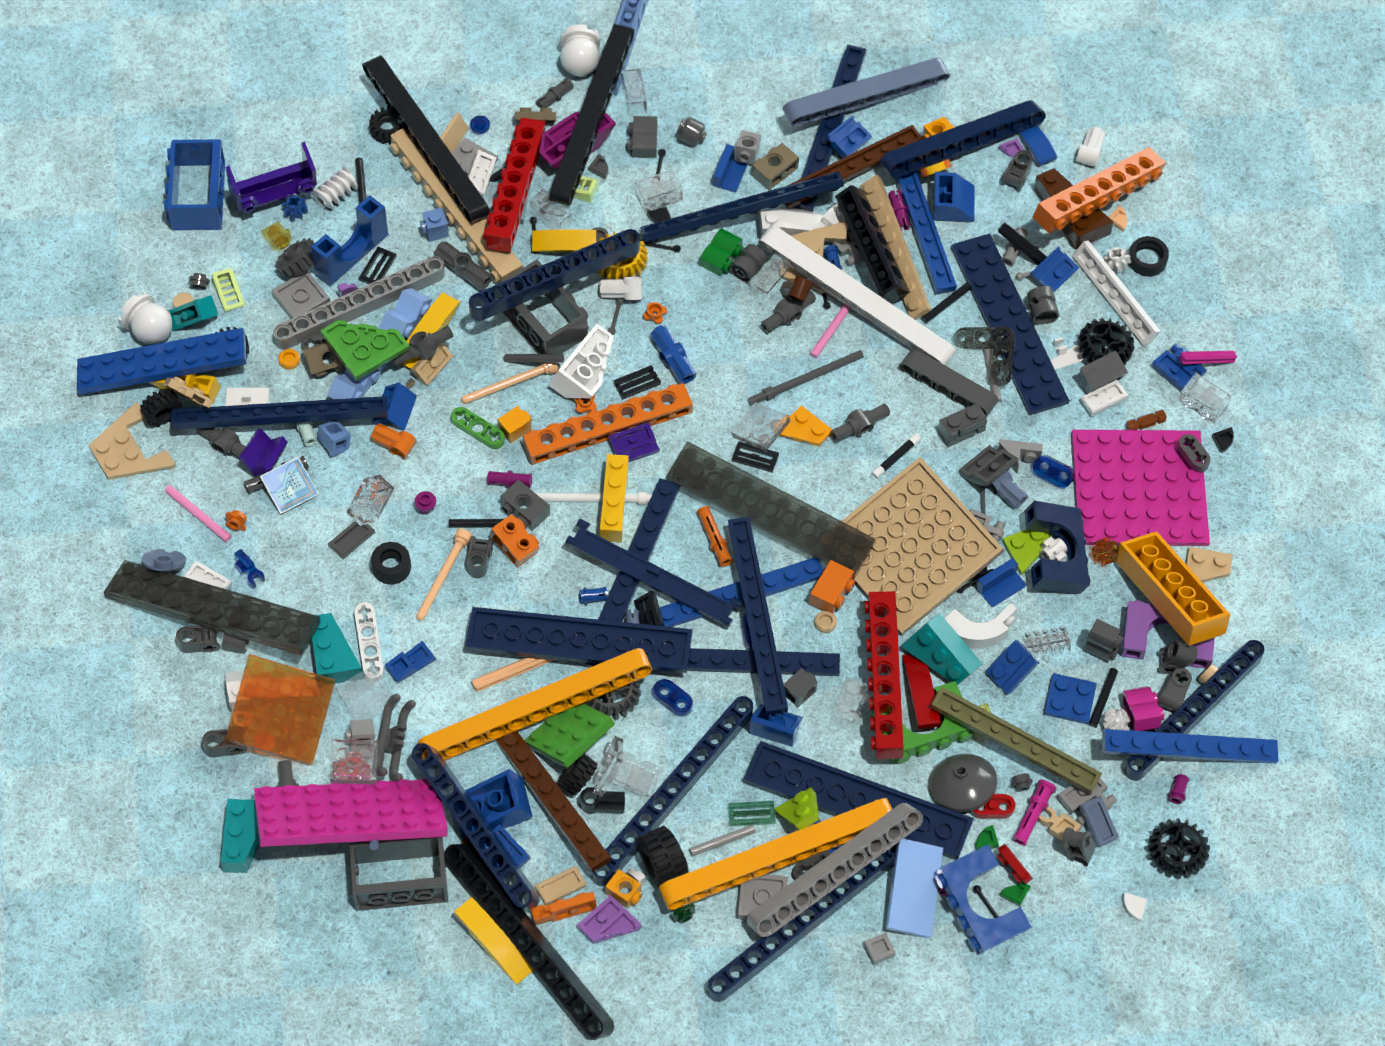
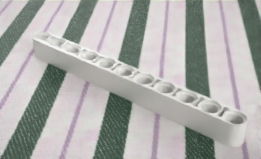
(856, 295)

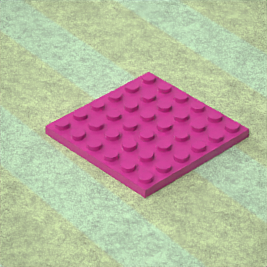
(1138, 486)

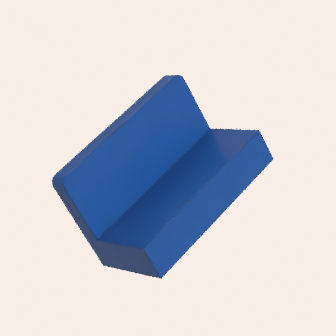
(729, 172)
(399, 406)
(1000, 583)

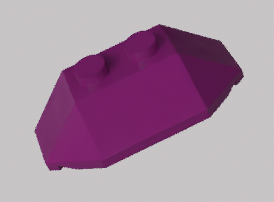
(556, 139)

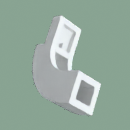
(983, 634)

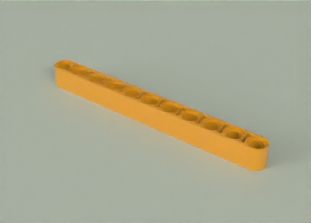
(539, 704)
(771, 855)

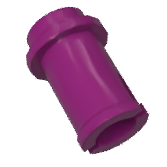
(1177, 794)

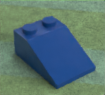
(500, 800)

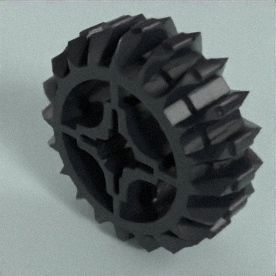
(1093, 336)
(1160, 850)

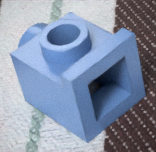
(334, 437)

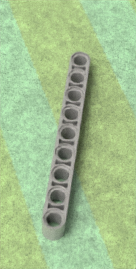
(366, 296)
(824, 873)

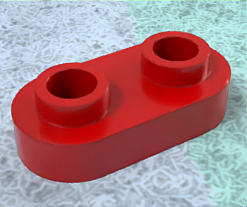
(992, 808)
(1020, 872)

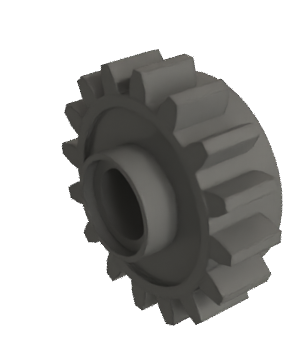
(296, 258)

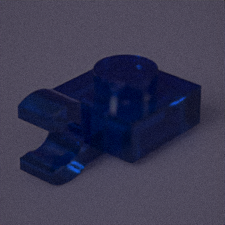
(245, 564)

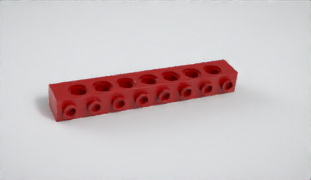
(515, 185)
(890, 745)

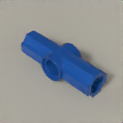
(673, 354)

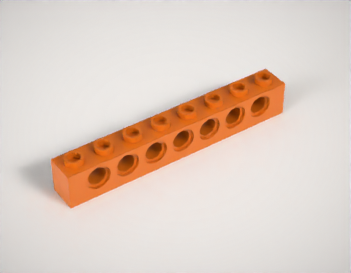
(1099, 190)
(614, 413)

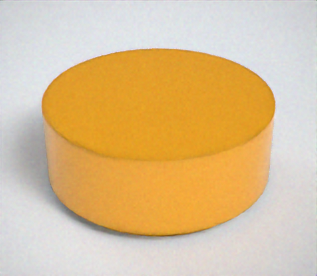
(289, 359)

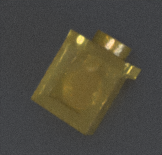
(277, 236)

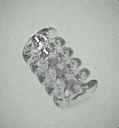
(1046, 641)

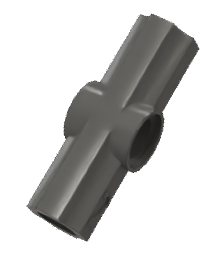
(471, 272)

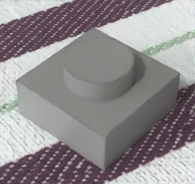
(880, 948)

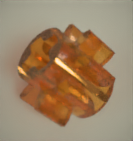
(1105, 551)

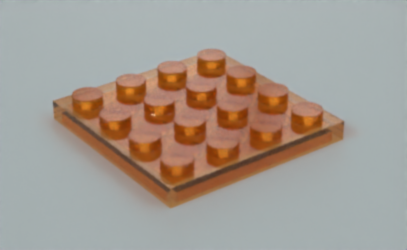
(280, 710)

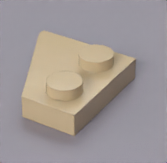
(1209, 564)

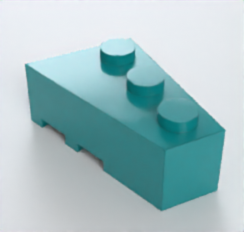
(942, 650)
(332, 651)

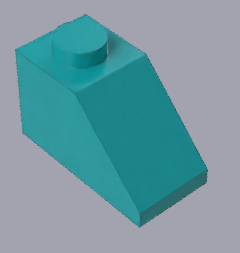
(193, 312)

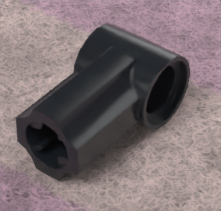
(610, 802)

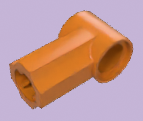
(396, 442)

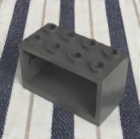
(536, 334)
(398, 892)

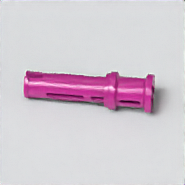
(1038, 803)

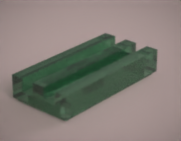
(751, 805)

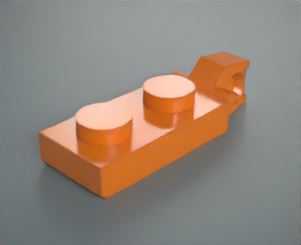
(564, 908)

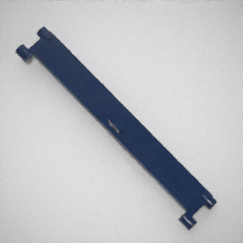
(652, 575)

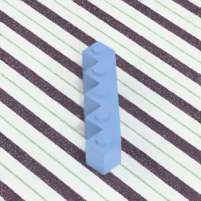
(404, 318)

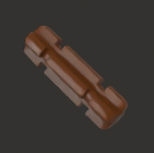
(1146, 420)

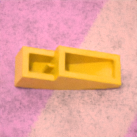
(562, 240)
(205, 383)

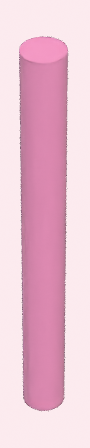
(830, 331)
(195, 511)

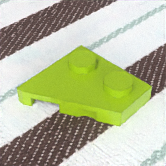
(1025, 547)
(800, 810)

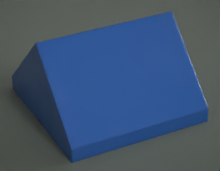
(776, 727)

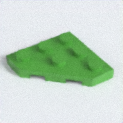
(363, 346)

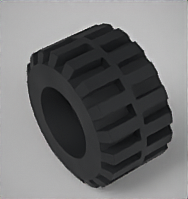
(662, 855)

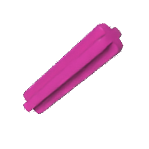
(1207, 357)

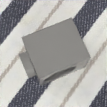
(747, 147)

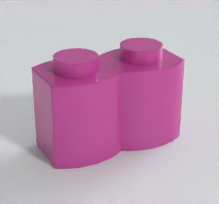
(1142, 708)

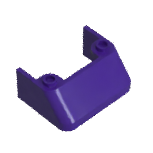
(273, 185)

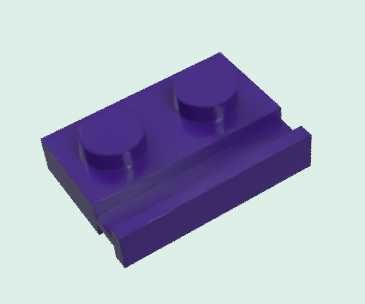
(635, 442)

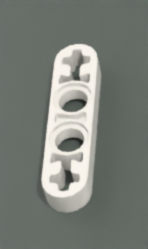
(368, 642)

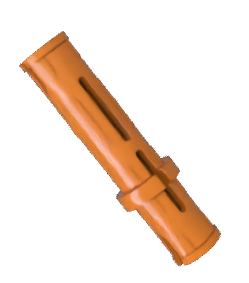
(723, 556)

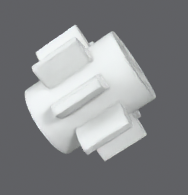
(1117, 259)
(1053, 549)
(1117, 719)

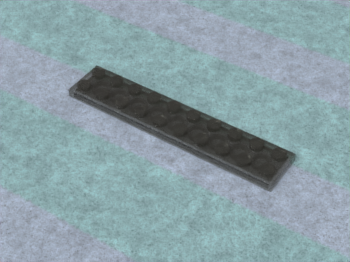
(770, 508)
(212, 607)

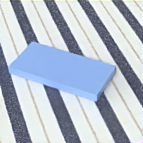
(914, 888)

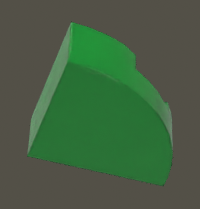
(987, 837)
(1015, 893)

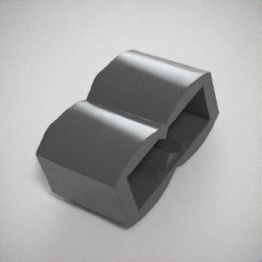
(644, 136)
(1104, 640)

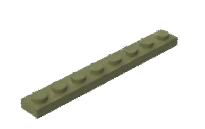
(1016, 740)

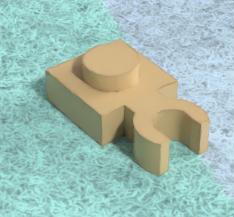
(1058, 824)

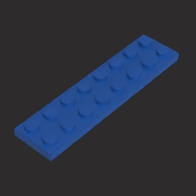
(161, 361)

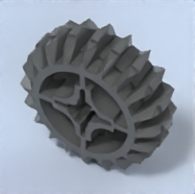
(630, 692)

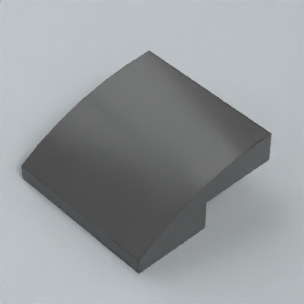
(987, 466)

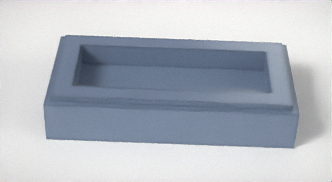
(1099, 821)

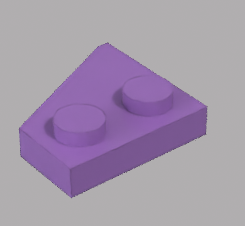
(608, 921)

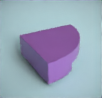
(1011, 147)
(344, 288)

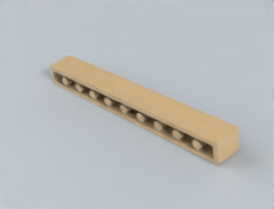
(499, 263)

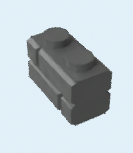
(962, 425)

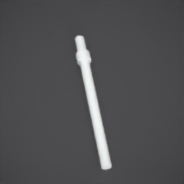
(641, 498)

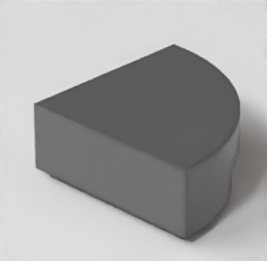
(599, 167)

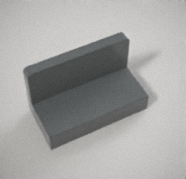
(1103, 371)

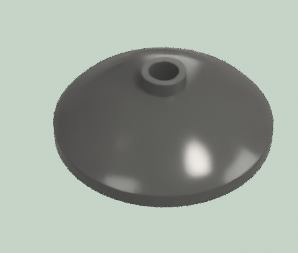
(966, 790)

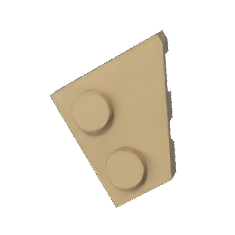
(194, 395)

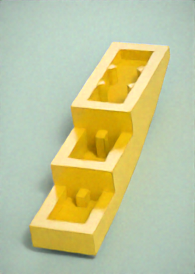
(435, 319)
(494, 941)

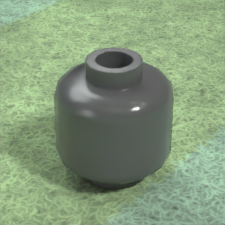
(691, 131)

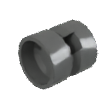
(748, 263)
(1042, 305)

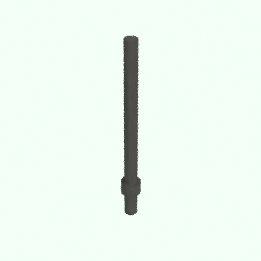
(770, 392)

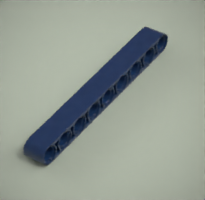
(962, 139)
(547, 281)
(1202, 702)
(483, 831)

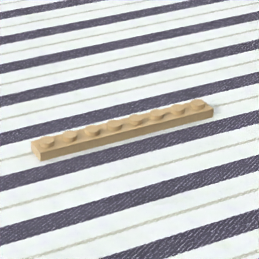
(916, 299)

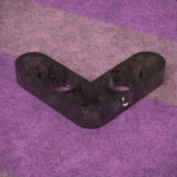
(998, 346)

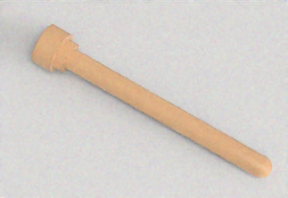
(545, 367)
(461, 539)

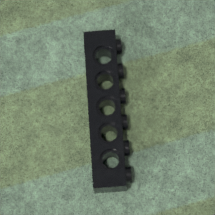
(872, 244)

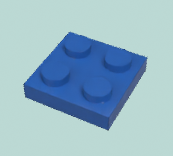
(1070, 698)

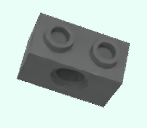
(521, 495)

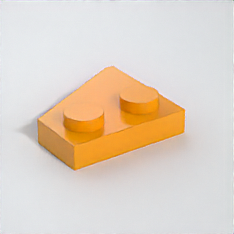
(806, 428)

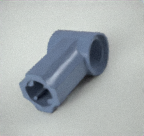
(1008, 490)

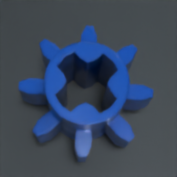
(294, 207)

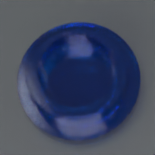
(480, 124)

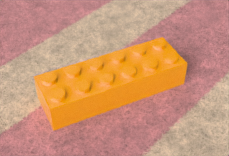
(1173, 588)

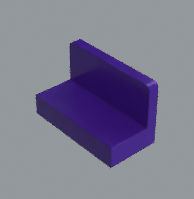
(262, 452)

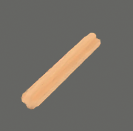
(508, 672)

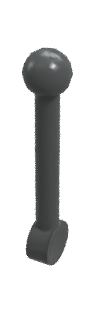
(619, 301)
(983, 509)

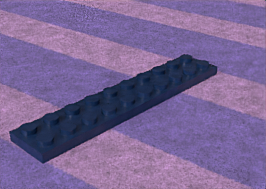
(1003, 307)
(576, 638)
(840, 791)

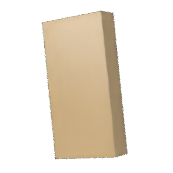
(560, 885)

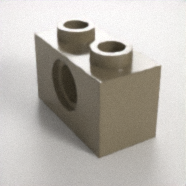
(775, 166)
(314, 361)

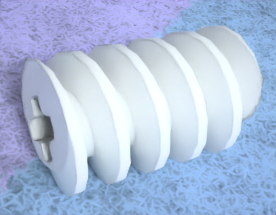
(335, 188)

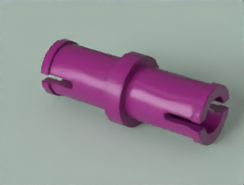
(899, 209)
(508, 478)

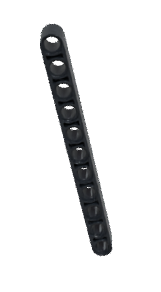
(591, 115)
(426, 139)
(538, 942)

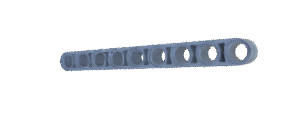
(865, 92)

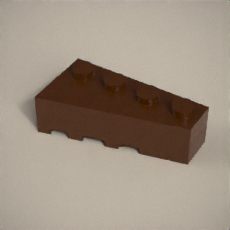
(1086, 228)

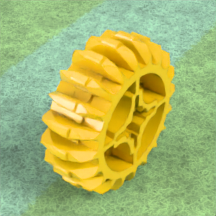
(628, 267)

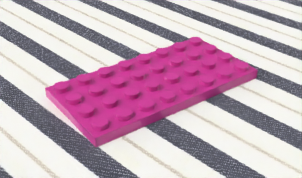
(348, 812)

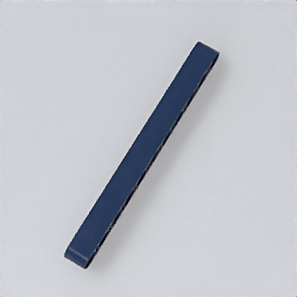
(678, 781)
(799, 926)

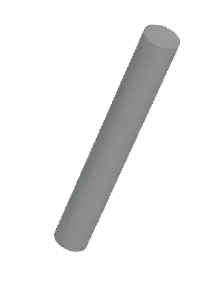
(994, 388)
(722, 840)

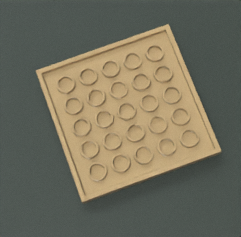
(922, 545)

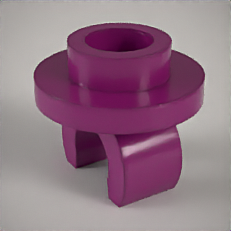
(425, 502)

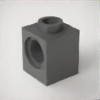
(800, 687)

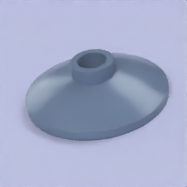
(163, 561)

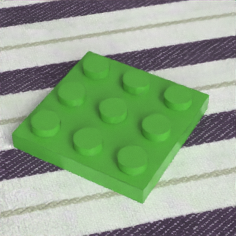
(569, 734)

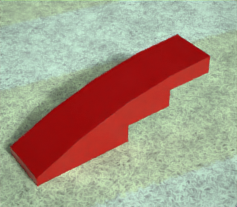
(921, 692)

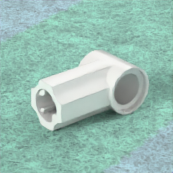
(1090, 150)
(628, 288)

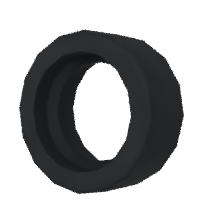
(1142, 268)

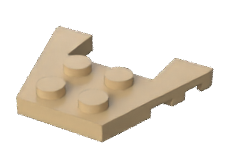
(815, 241)
(120, 454)

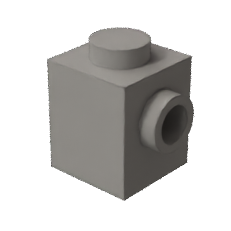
(361, 730)

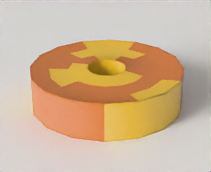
(935, 168)

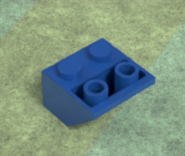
(953, 198)

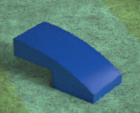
(1038, 145)
(407, 664)

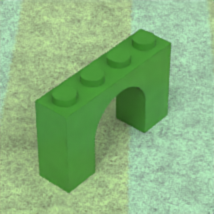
(943, 737)

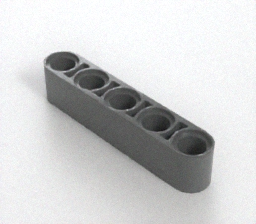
(947, 381)

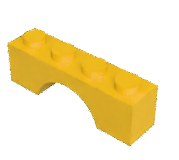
(614, 497)

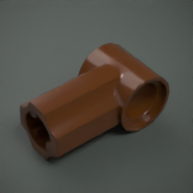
(797, 288)

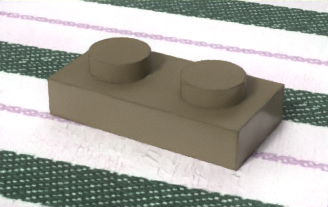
(544, 114)

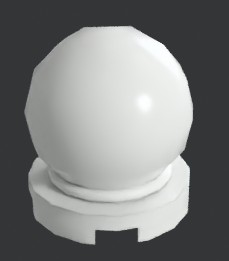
(580, 50)
(146, 319)

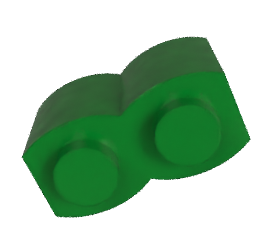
(721, 252)

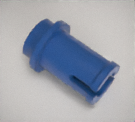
(831, 254)
(591, 595)

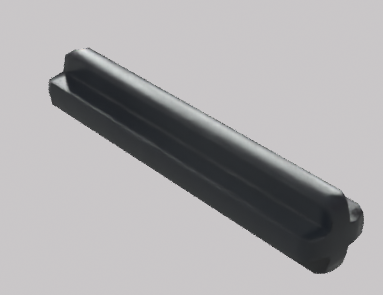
(1021, 243)

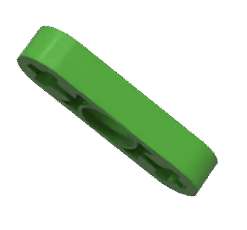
(476, 420)

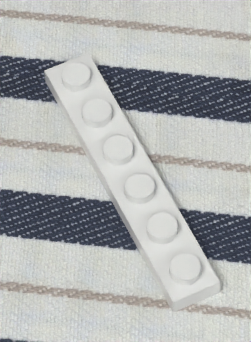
(1116, 293)

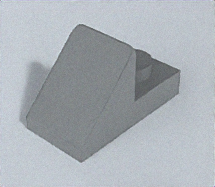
(1022, 450)

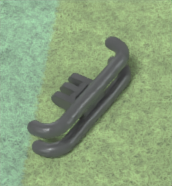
(392, 738)

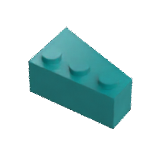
(240, 836)

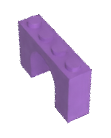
(1140, 620)

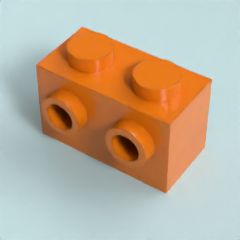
(514, 540)
(831, 587)

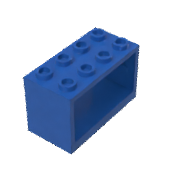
(195, 153)

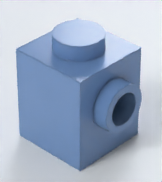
(434, 224)

